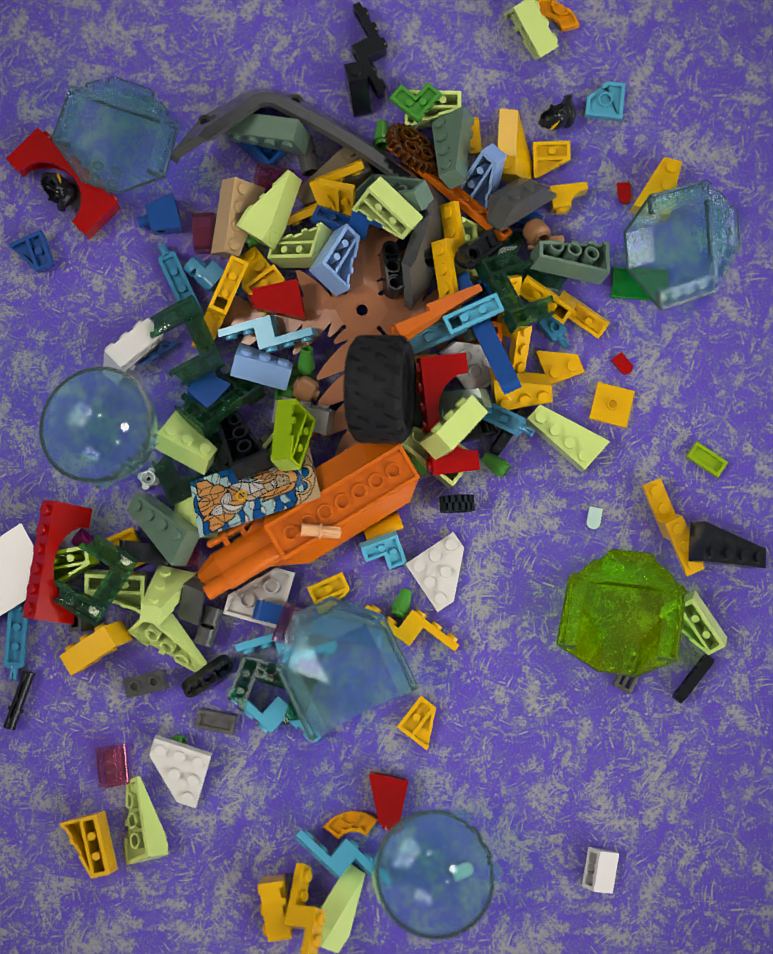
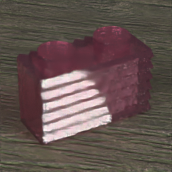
(203, 231)

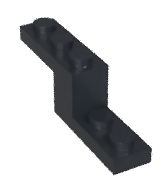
(369, 49)

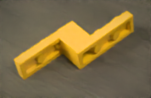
(354, 168)
(445, 249)
(224, 294)
(565, 307)
(519, 340)
(670, 524)
(414, 624)
(301, 916)

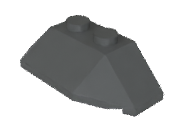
(516, 202)

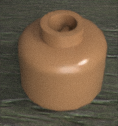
(535, 231)
(306, 389)

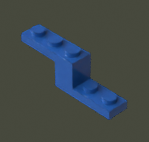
(334, 220)

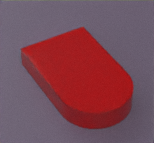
(624, 192)
(622, 364)

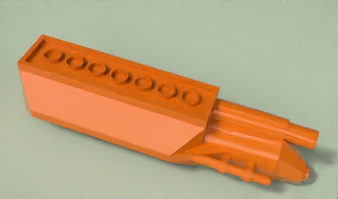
(355, 493)

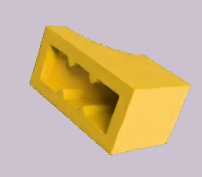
(565, 195)

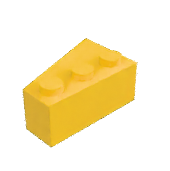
(95, 646)

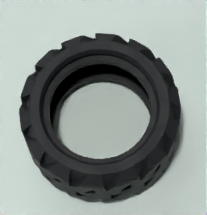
(380, 389)

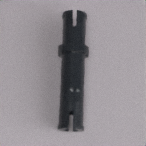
(18, 700)

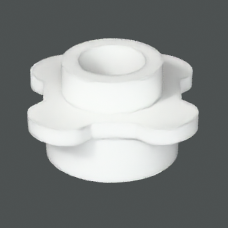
(142, 476)

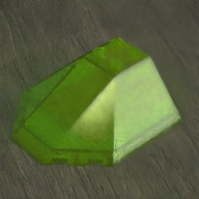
(623, 614)

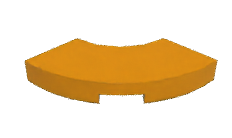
(559, 14)
(350, 822)

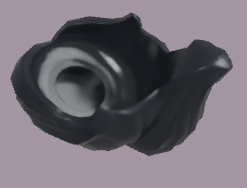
(559, 115)
(59, 190)

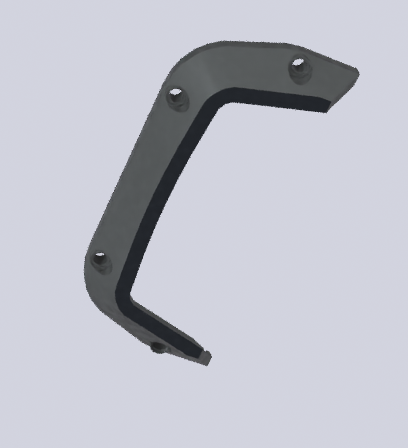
(418, 251)

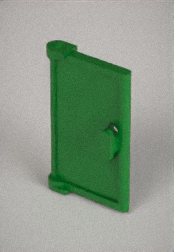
(625, 286)

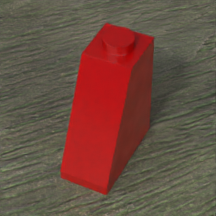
(279, 299)
(388, 797)

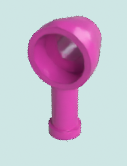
(82, 536)

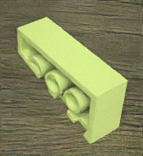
(568, 438)

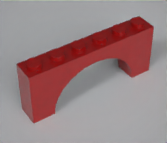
(41, 153)
(434, 375)
(54, 524)

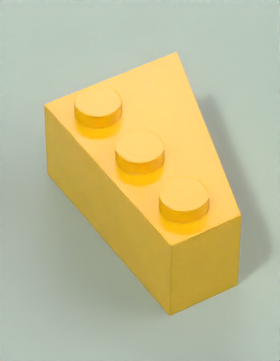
(663, 178)
(534, 391)
(93, 843)
(274, 907)

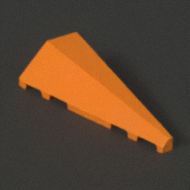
(434, 312)

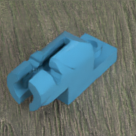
(206, 275)

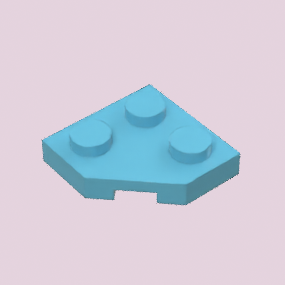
(606, 102)

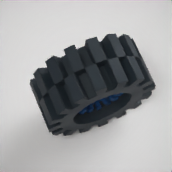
(457, 503)

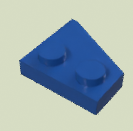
(34, 251)

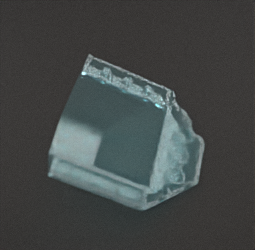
(115, 134)
(681, 243)
(340, 664)

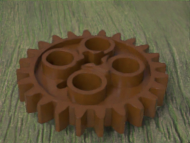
(412, 147)

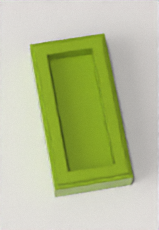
(706, 459)

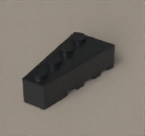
(242, 448)
(719, 547)

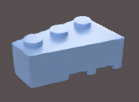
(485, 174)
(336, 260)
(261, 367)

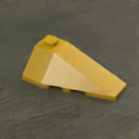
(513, 143)

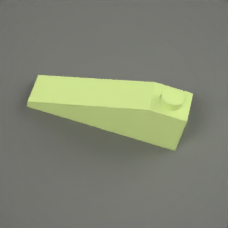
(145, 833)
(341, 908)

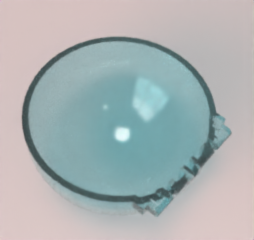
(98, 426)
(434, 874)

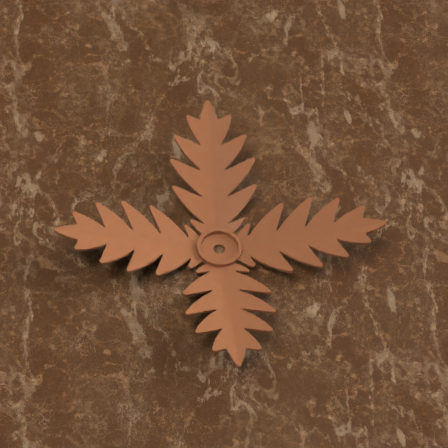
(341, 310)

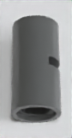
(309, 162)
(208, 626)

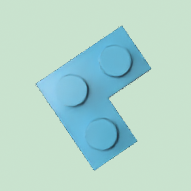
(387, 546)

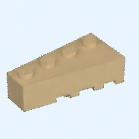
(234, 199)

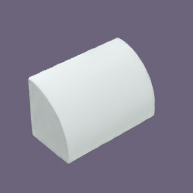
(600, 870)

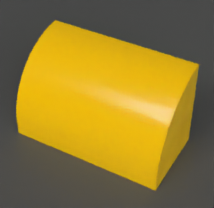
(388, 524)

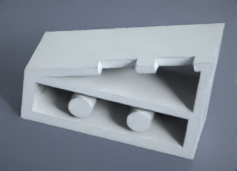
(131, 347)

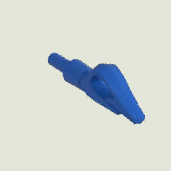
(160, 351)

